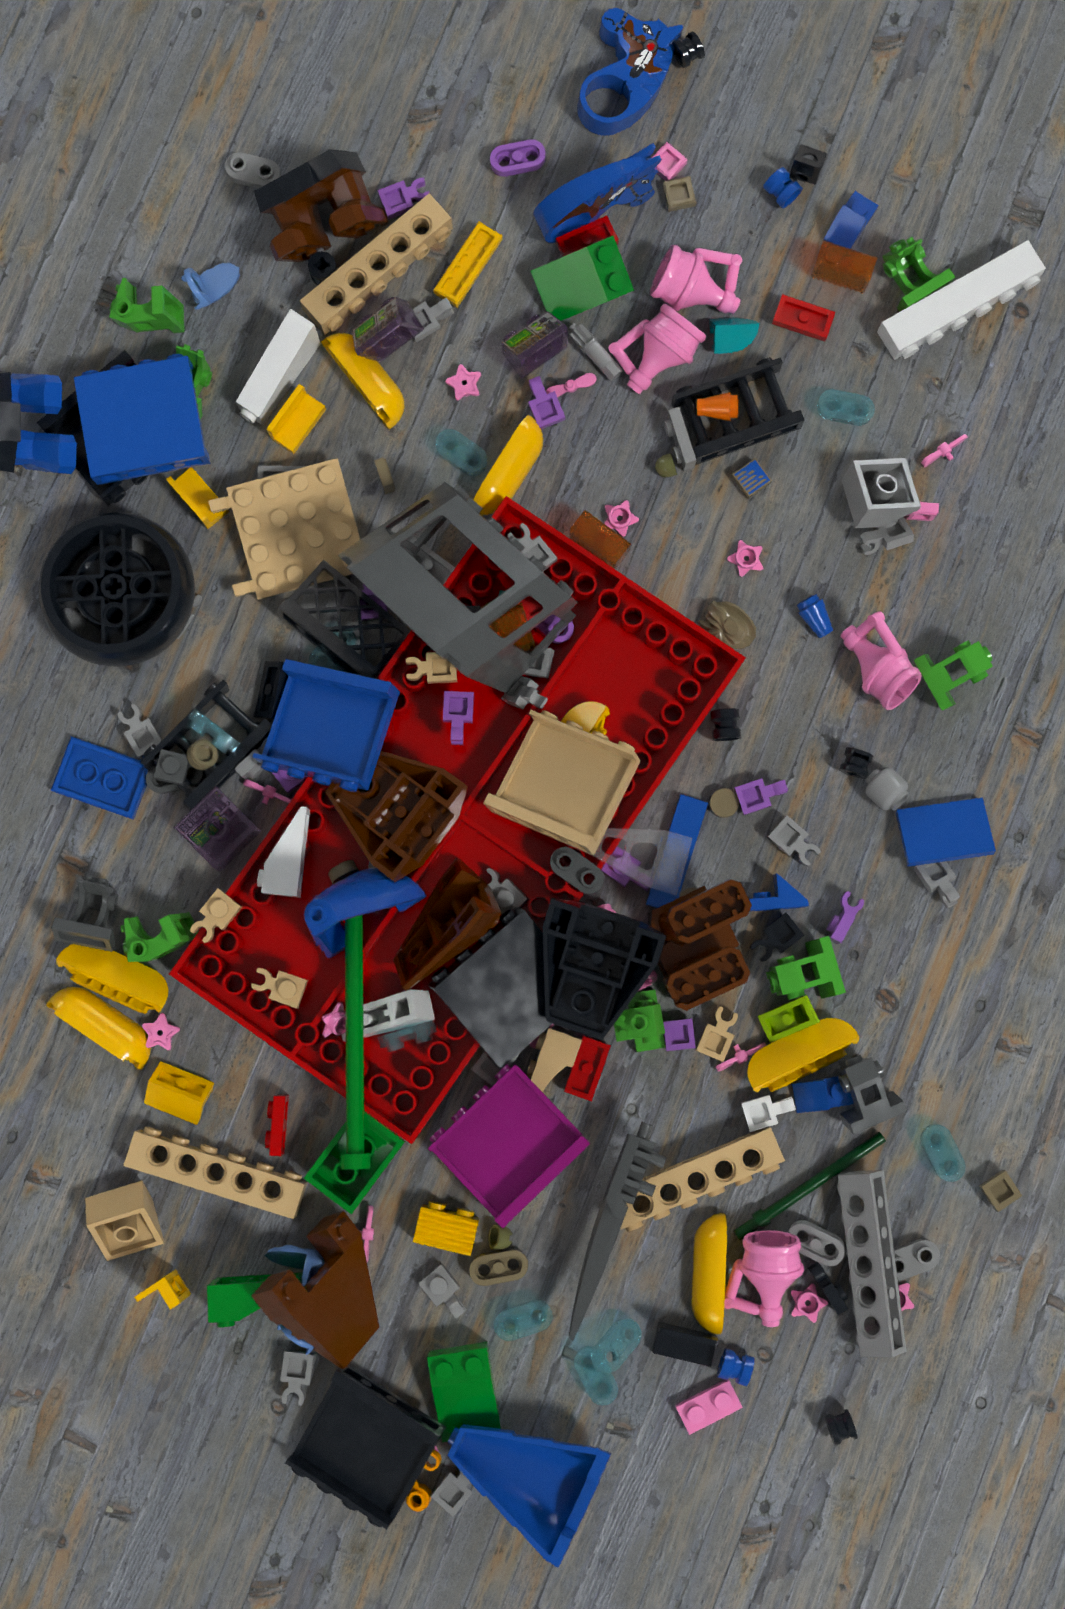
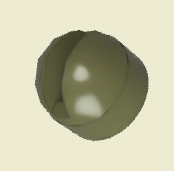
(665, 466)
(499, 1238)

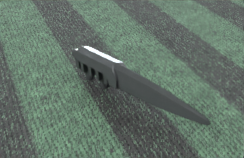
(622, 1189)

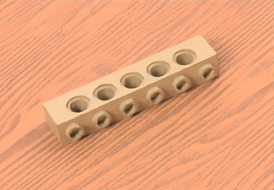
(425, 214)
(142, 1158)
(768, 1161)

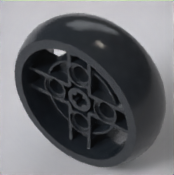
(115, 535)

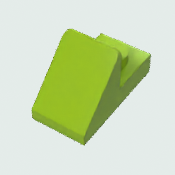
(788, 1018)

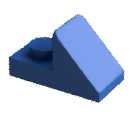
(851, 221)
(785, 897)
(820, 1095)

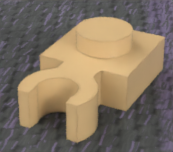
(435, 667)
(218, 911)
(285, 987)
(715, 1039)

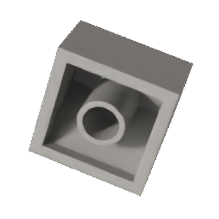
(879, 491)

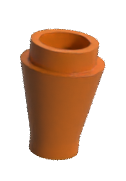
(718, 406)

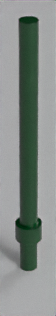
(762, 1218)

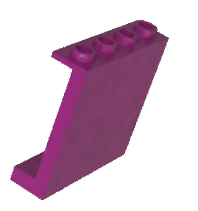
(508, 1144)

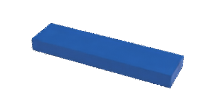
(686, 822)

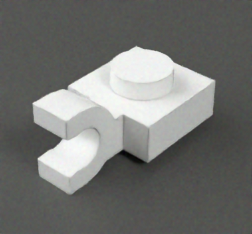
(762, 1112)

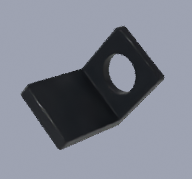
(807, 169)

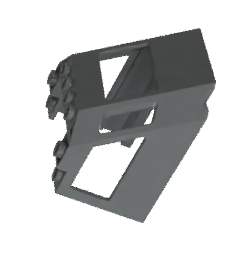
(392, 572)

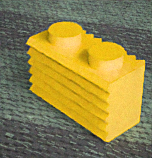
(446, 1228)

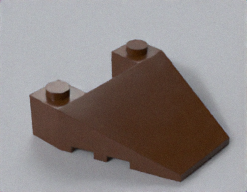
(337, 1304)

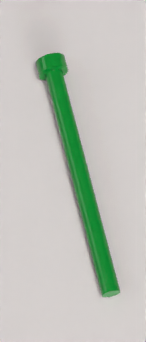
(355, 1149)

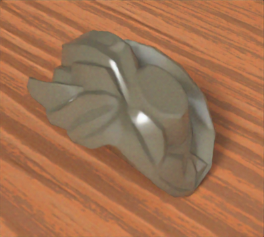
(729, 624)

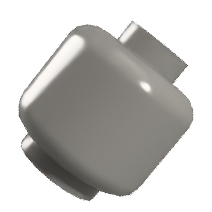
(887, 789)

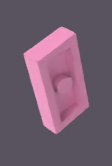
(708, 1406)

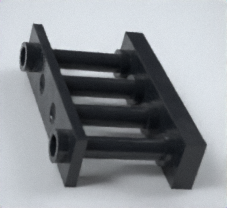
(758, 430)
(218, 773)

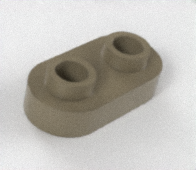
(499, 1268)

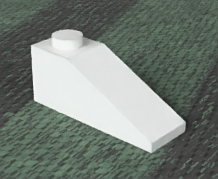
(285, 863)
(396, 1012)

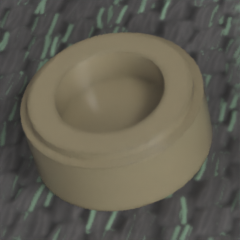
(202, 754)
(723, 803)
(342, 871)

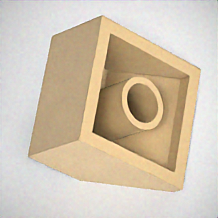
(123, 1220)

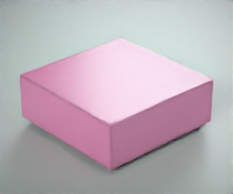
(671, 162)
(927, 512)

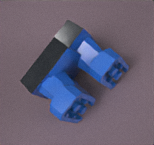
(32, 449)

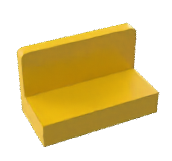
(295, 419)
(195, 495)
(178, 1092)
(170, 1287)

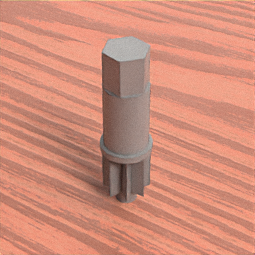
(595, 351)

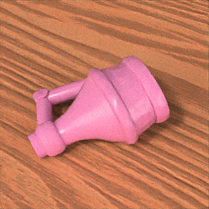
(685, 280)
(667, 343)
(884, 670)
(771, 1265)

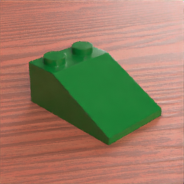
(582, 279)
(350, 1186)
(231, 1298)
(463, 1387)

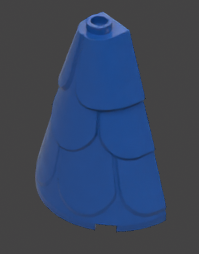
(355, 896)
(532, 1481)

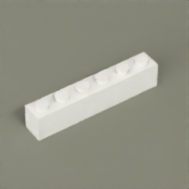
(961, 300)

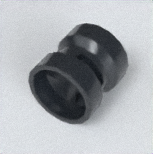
(725, 724)

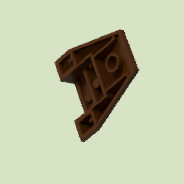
(401, 813)
(450, 921)

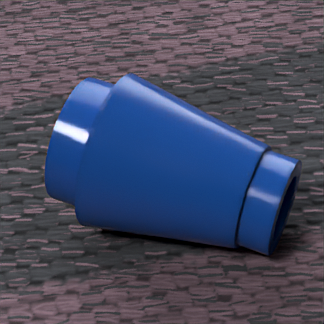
(815, 615)

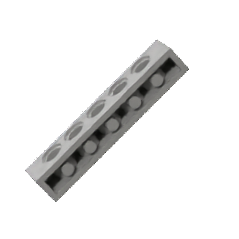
(882, 1277)

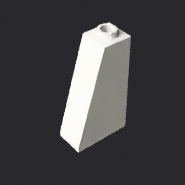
(278, 367)

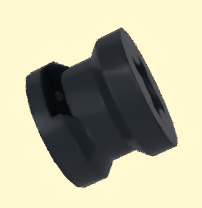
(688, 49)
(321, 259)
(856, 763)
(840, 1427)

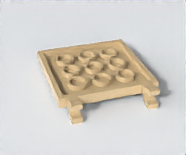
(291, 526)

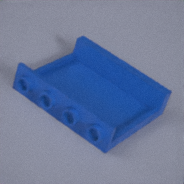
(140, 419)
(329, 726)

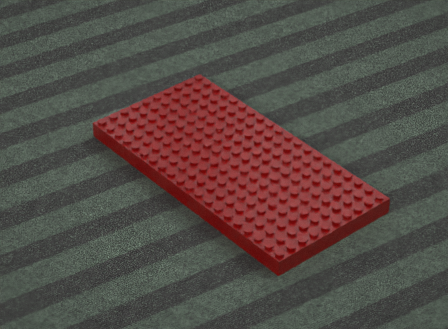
(624, 652)

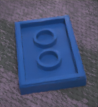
(101, 778)
(945, 832)

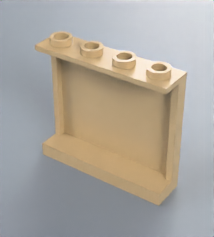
(565, 782)

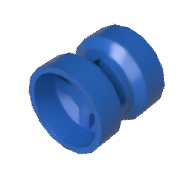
(782, 187)
(734, 1367)

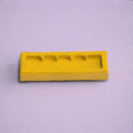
(468, 264)

